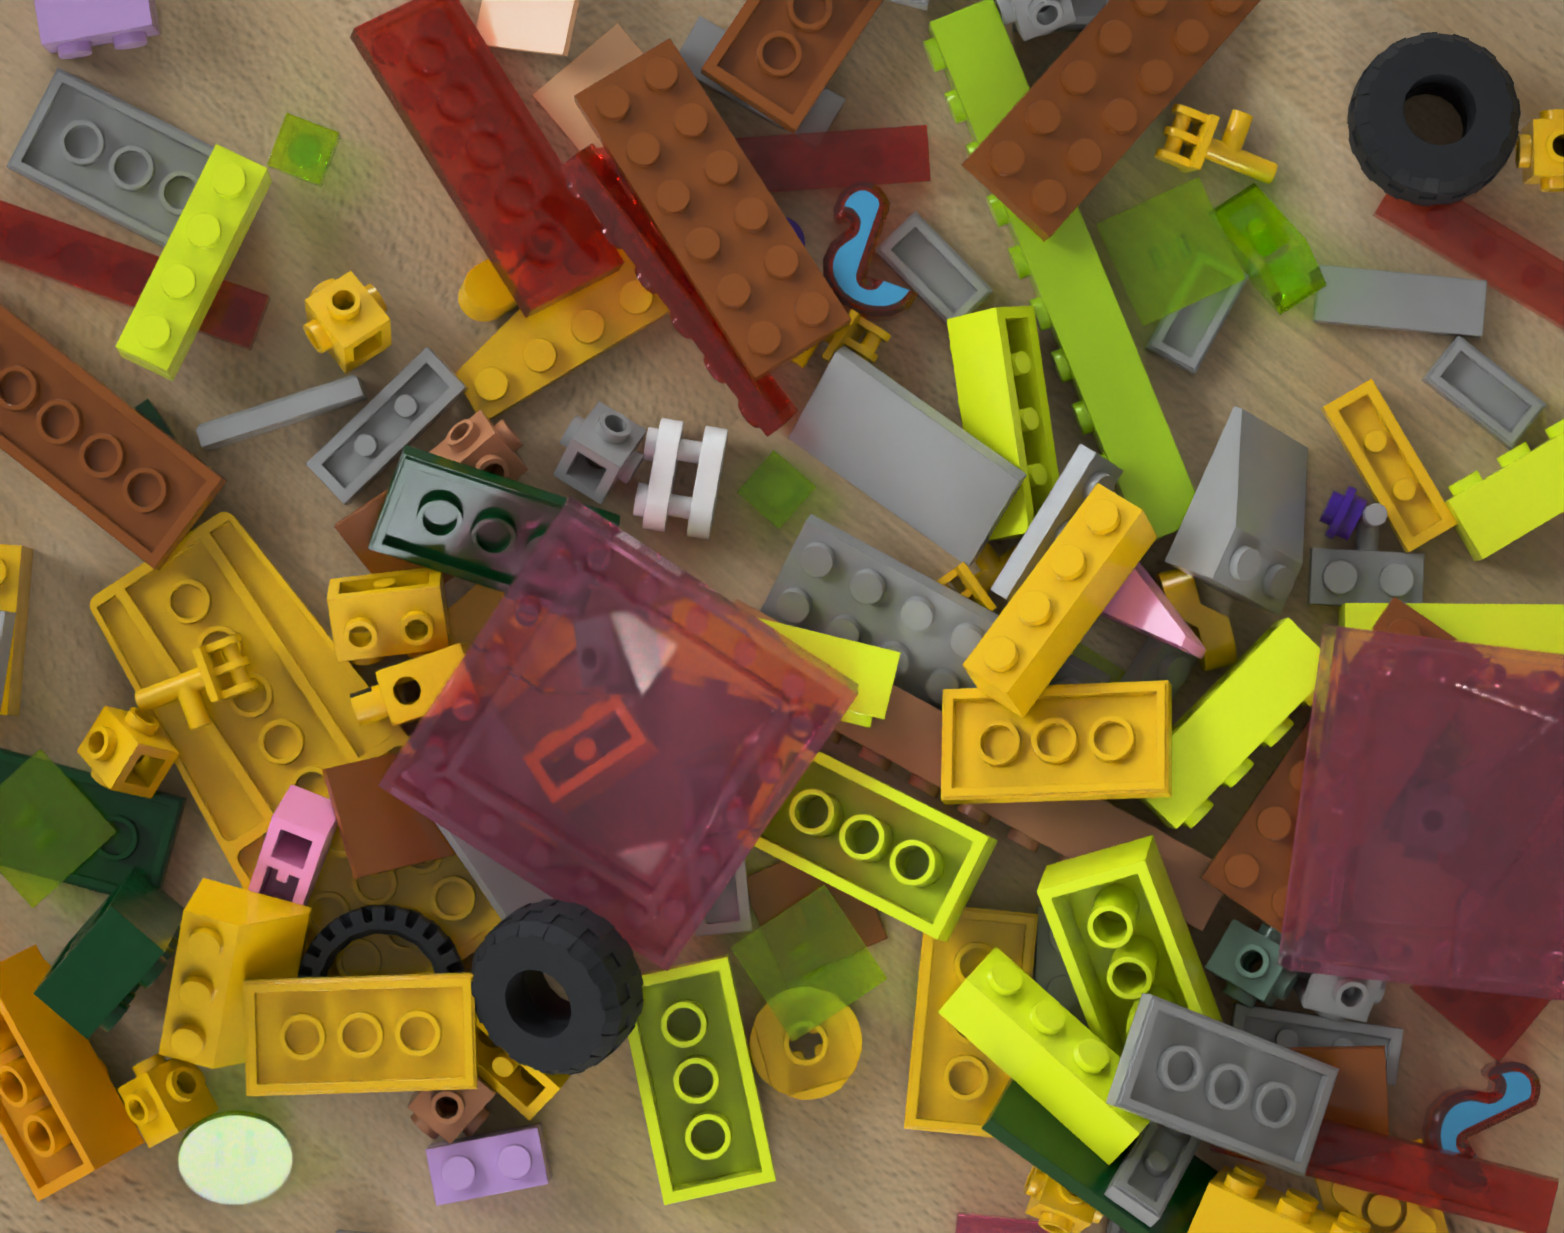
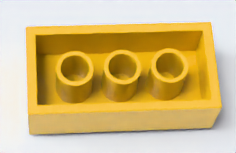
(1243, 1203)

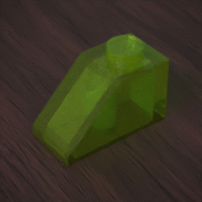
(1270, 249)

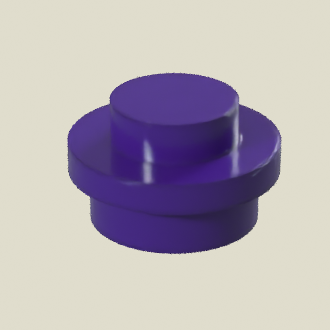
(1342, 513)

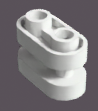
(656, 499)

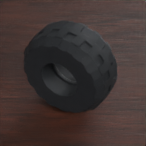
(1461, 75)
(584, 958)

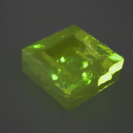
(303, 150)
(776, 489)

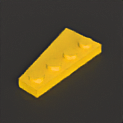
(558, 340)

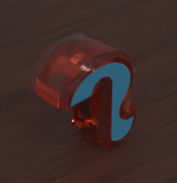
(851, 253)
(1468, 1110)

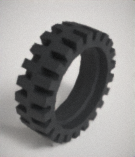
(381, 920)

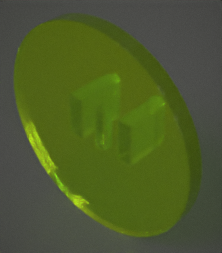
(235, 1157)

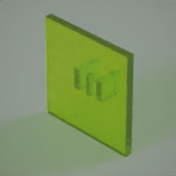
(1170, 251)
(45, 828)
(809, 962)

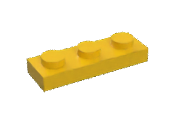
(1389, 465)

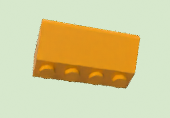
(54, 1089)

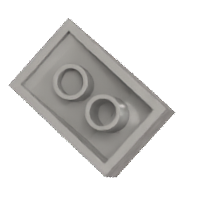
(1247, 515)

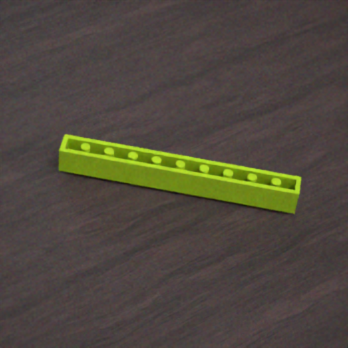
(1068, 284)

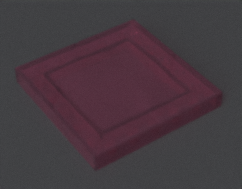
(619, 733)
(1431, 816)

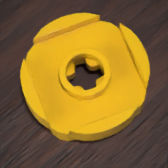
(802, 1076)

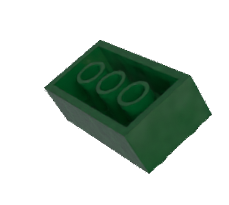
(113, 955)

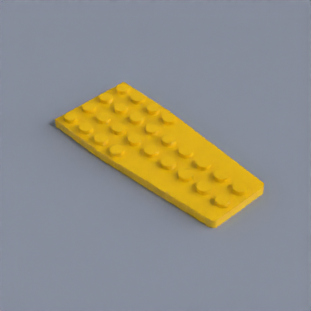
(275, 733)

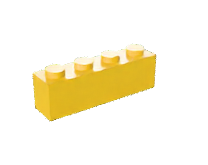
(1060, 600)

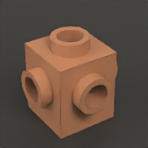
(484, 446)
(448, 1118)

